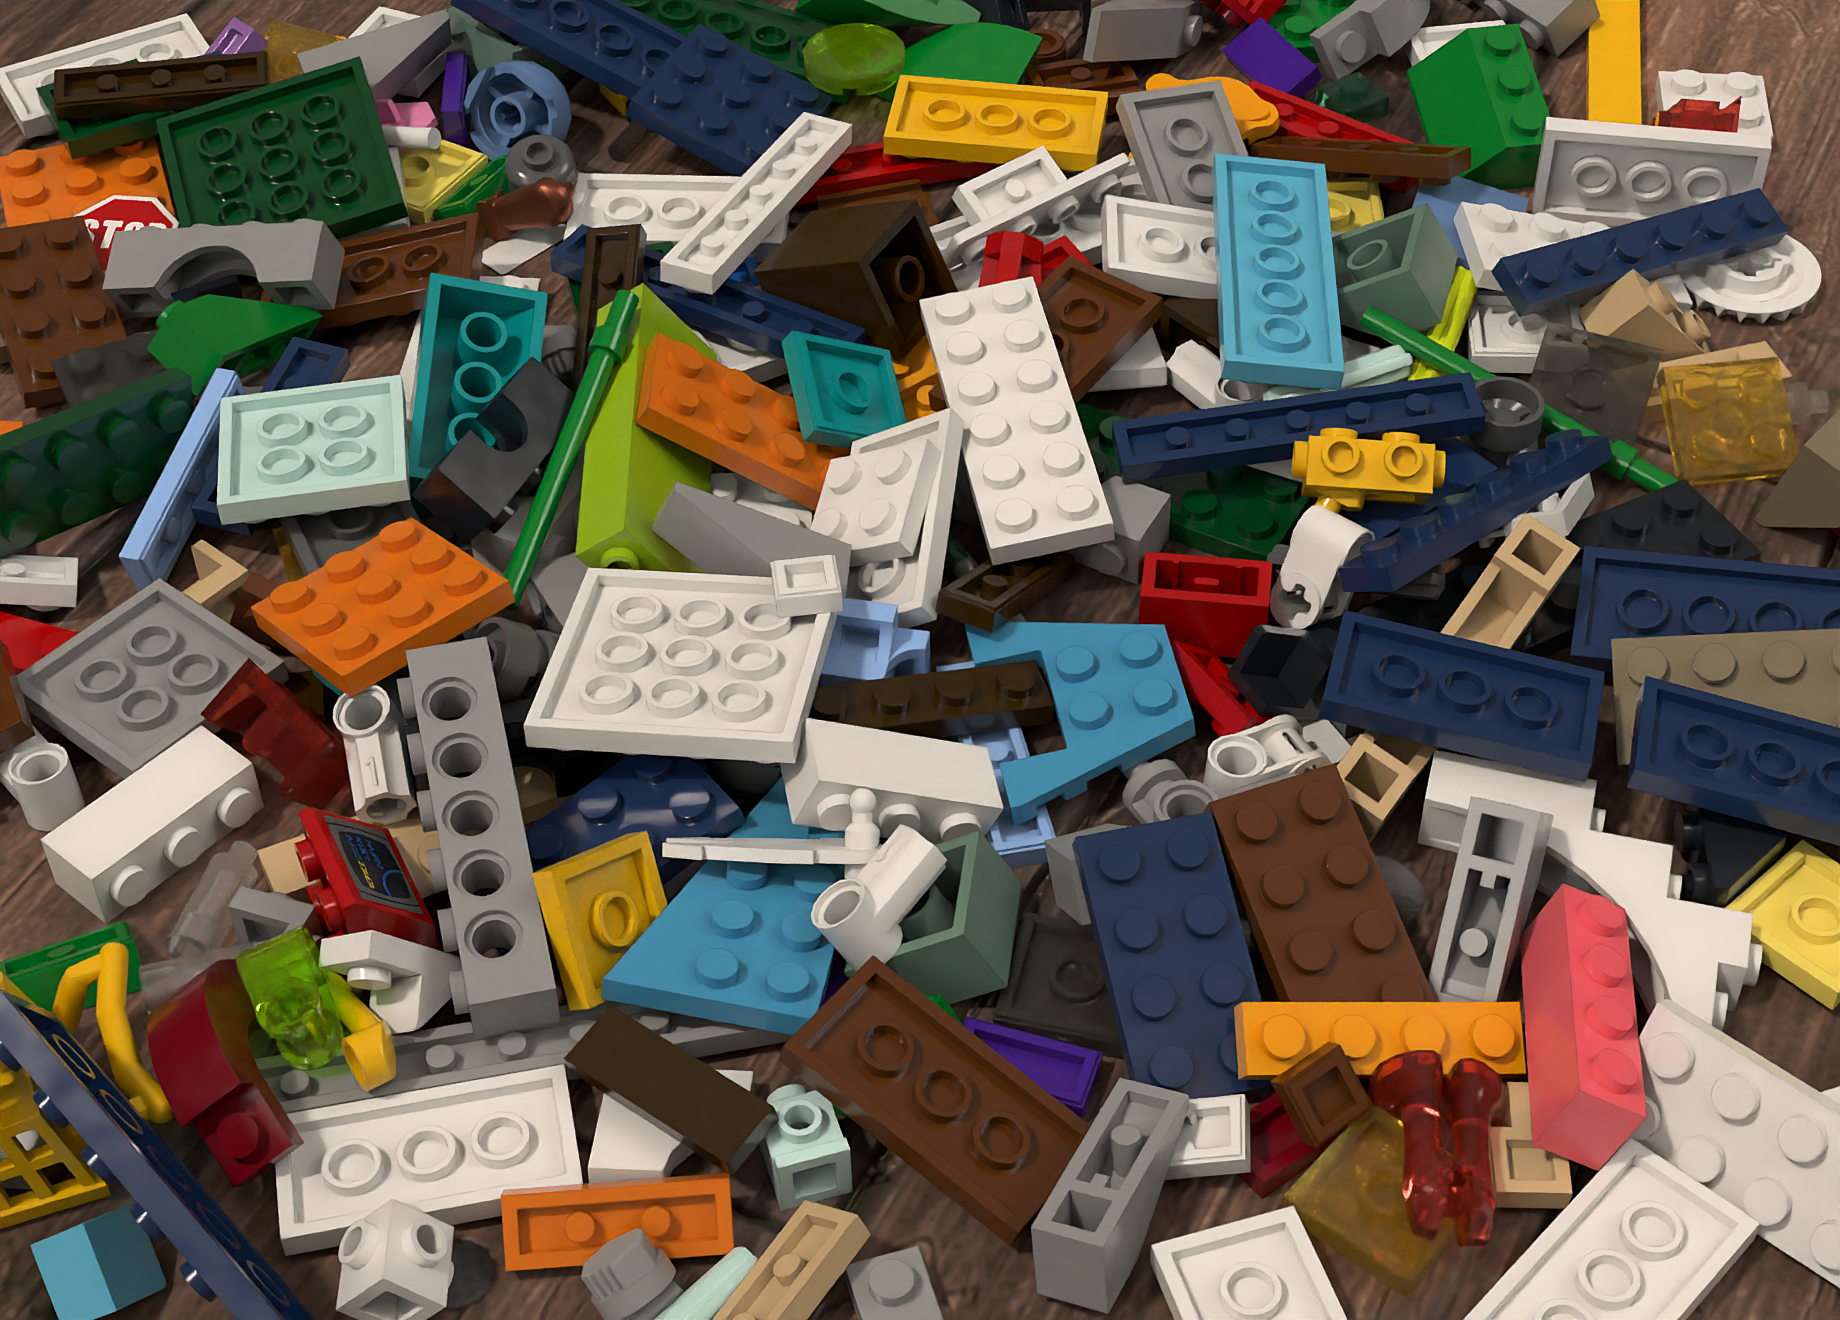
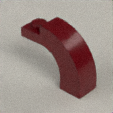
(211, 1076)

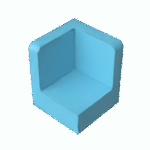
(99, 1266)

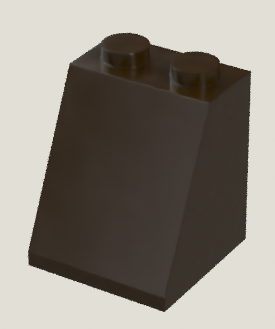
(863, 269)

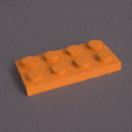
(731, 421)

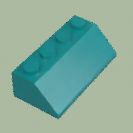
(467, 349)

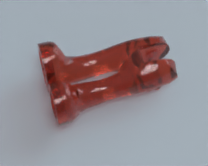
(1433, 1182)

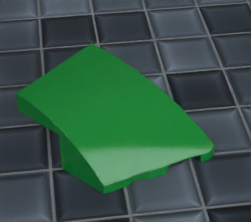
(891, 12)
(972, 53)

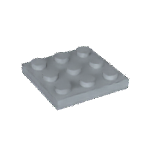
(140, 677)

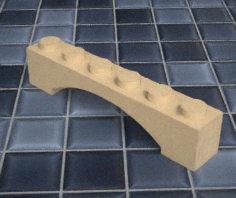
(1494, 612)

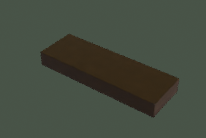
(998, 593)
(672, 1089)

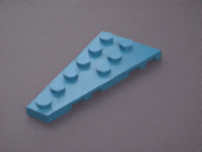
(738, 937)

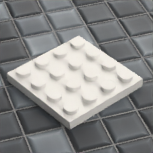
(680, 669)

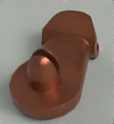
(531, 207)

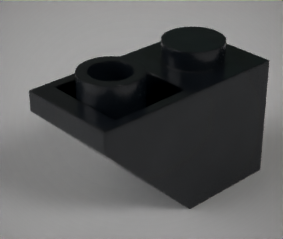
(1723, 853)

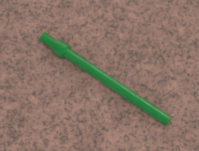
(606, 350)
(1625, 457)

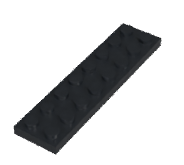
(1661, 521)

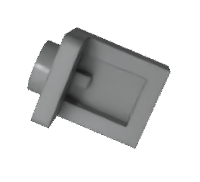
(265, 915)

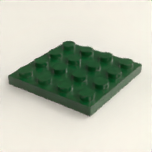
(286, 155)

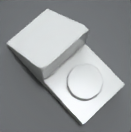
(404, 977)

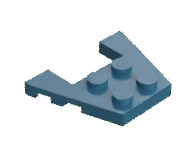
(1111, 694)

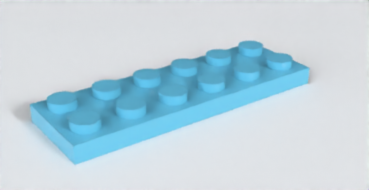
(1275, 273)

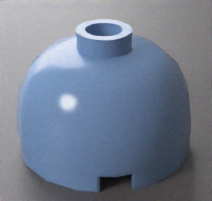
(515, 103)

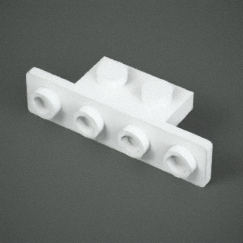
(1024, 196)

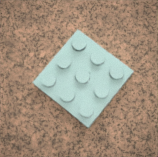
(312, 450)

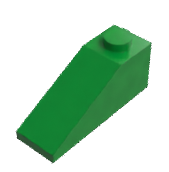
(227, 335)

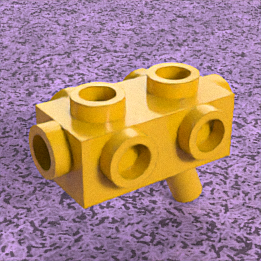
(1355, 470)

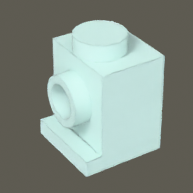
(804, 1140)

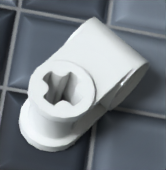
(1316, 551)
(1260, 755)

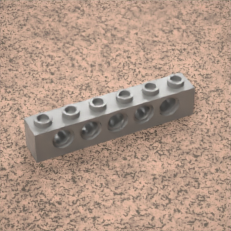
(520, 986)

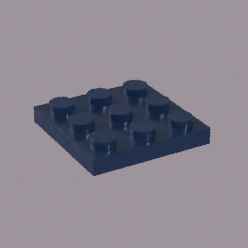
(723, 101)

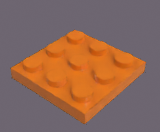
(52, 186)
(380, 600)

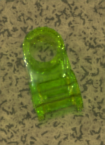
(293, 997)

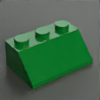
(1487, 98)

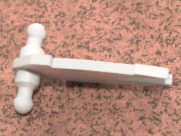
(853, 851)

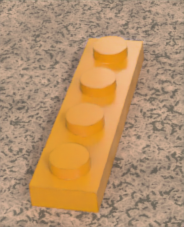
(1281, 1034)

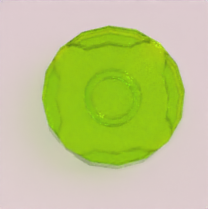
(854, 58)

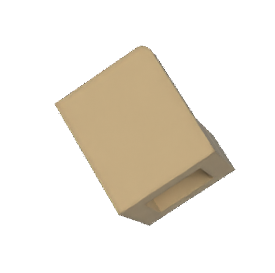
(218, 580)

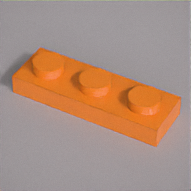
(574, 1221)

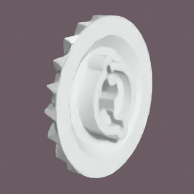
(1775, 283)

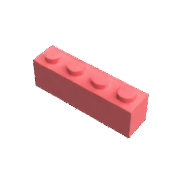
(1581, 1028)

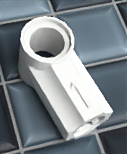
(1197, 376)
(376, 755)
(41, 782)
(865, 912)

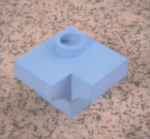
(872, 645)

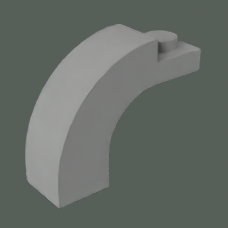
(1365, 31)

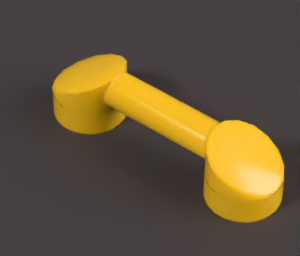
(371, 1045)

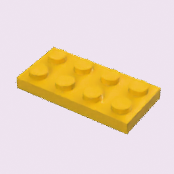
(994, 122)

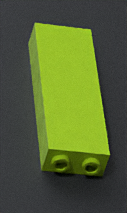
(629, 466)

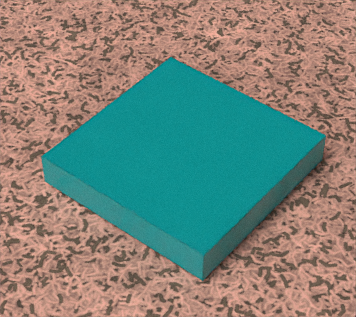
(841, 389)

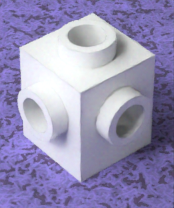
(395, 1265)

